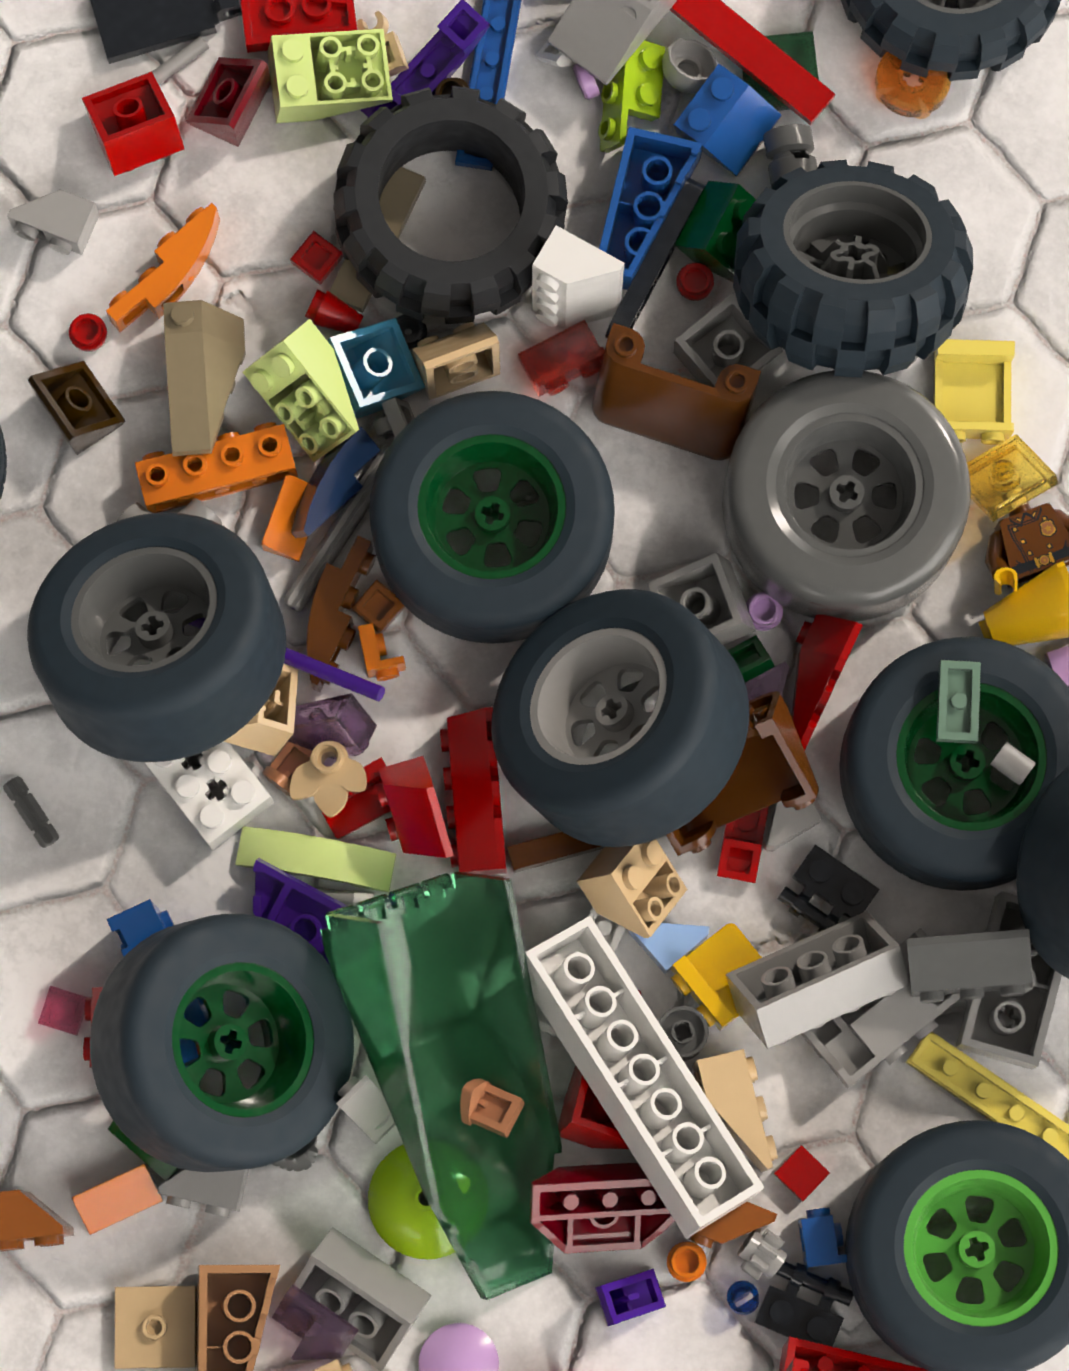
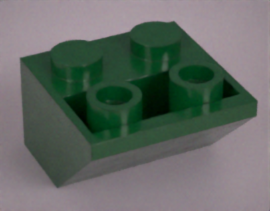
(713, 227)

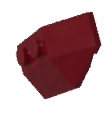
(597, 1208)

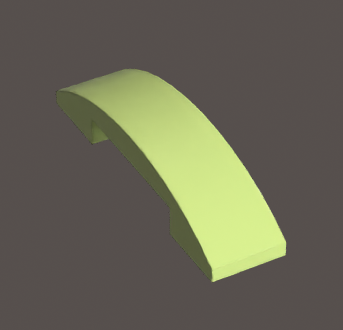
(317, 857)

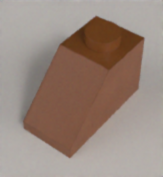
(734, 1224)

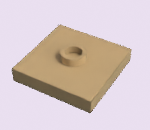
(155, 1327)

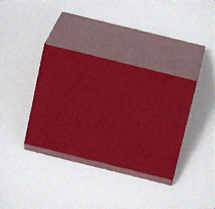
(231, 98)

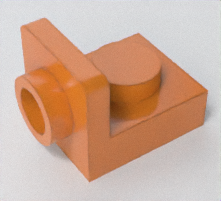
(374, 647)

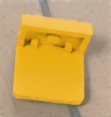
(705, 972)

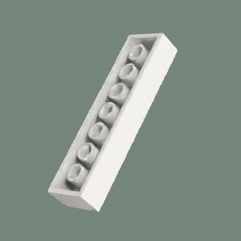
(639, 1078)

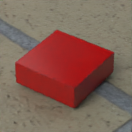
(316, 257)
(801, 1173)

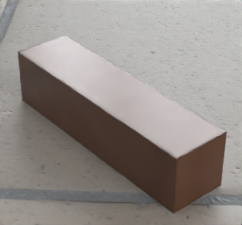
(547, 851)

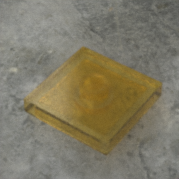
(1008, 477)

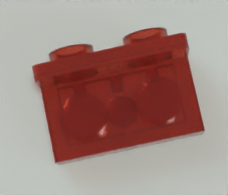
(562, 359)

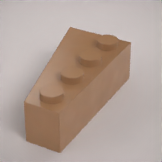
(232, 1314)

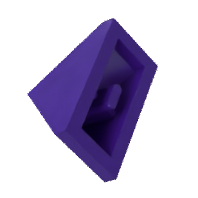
(630, 1297)

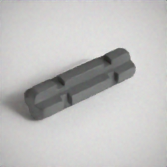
(31, 812)

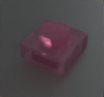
(63, 1011)

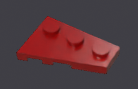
(287, 17)

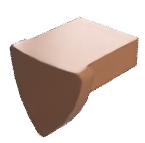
(284, 765)
(489, 1107)

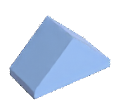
(671, 943)

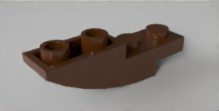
(328, 626)

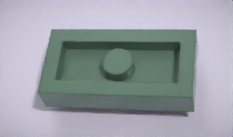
(958, 701)

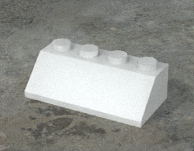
(574, 281)

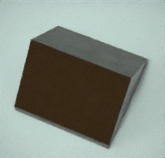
(77, 404)

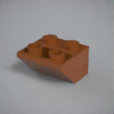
(29, 1219)

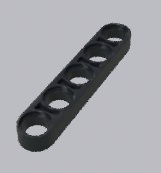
(657, 256)

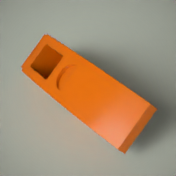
(180, 261)

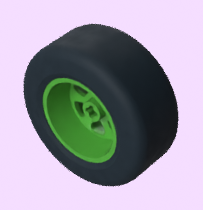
(890, 1238)

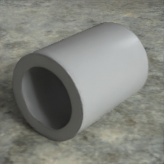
(1013, 763)

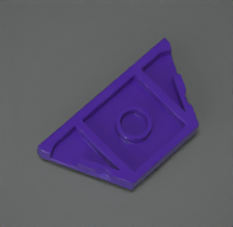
(292, 903)

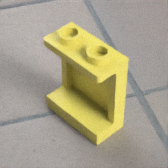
(975, 388)

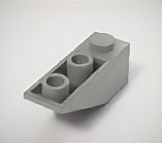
(366, 1107)

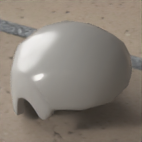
(687, 65)

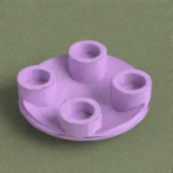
(458, 1349)

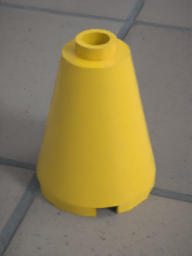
(1032, 613)

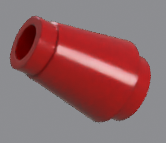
(333, 313)

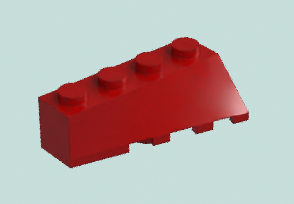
(475, 793)

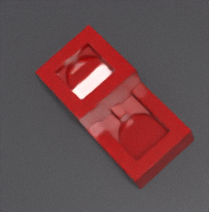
(743, 847)

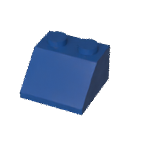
(727, 119)

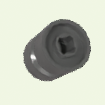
(789, 149)
(686, 1030)

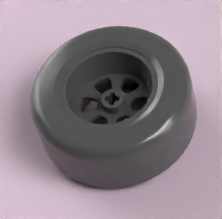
(846, 415)

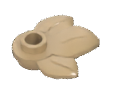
(331, 783)

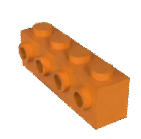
(232, 467)

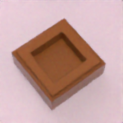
(378, 606)

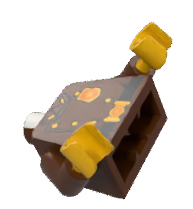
(1027, 545)

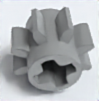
(762, 1254)

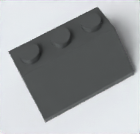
(970, 965)

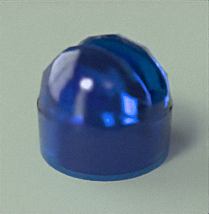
(737, 1292)

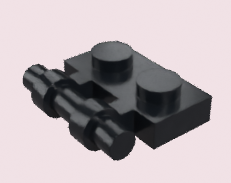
(833, 883)
(798, 1318)

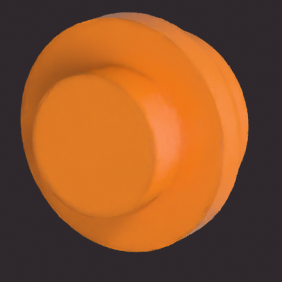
(686, 1261)

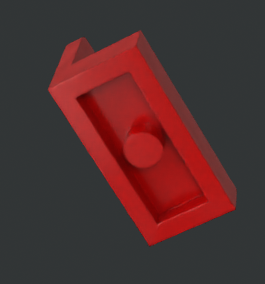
(361, 806)

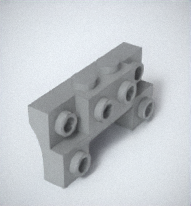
(877, 1033)

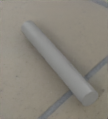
(180, 60)

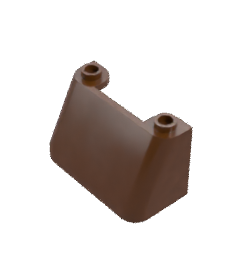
(668, 405)
(768, 772)

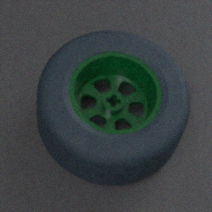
(442, 454)
(885, 782)
(302, 1059)

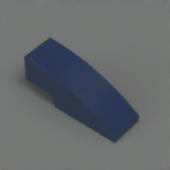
(333, 482)

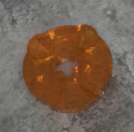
(908, 100)

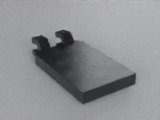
(145, 26)

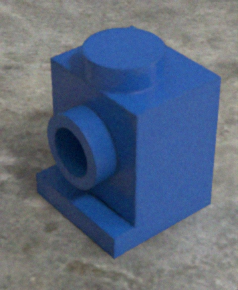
(820, 1238)

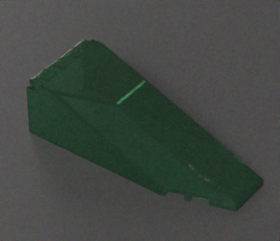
(446, 1000)

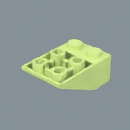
(327, 73)
(306, 390)

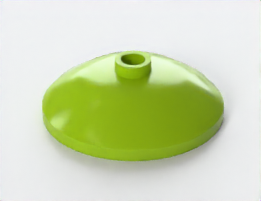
(399, 1214)

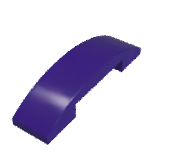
(440, 56)

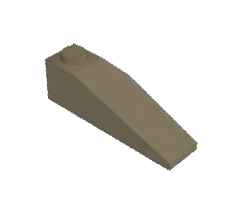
(201, 363)

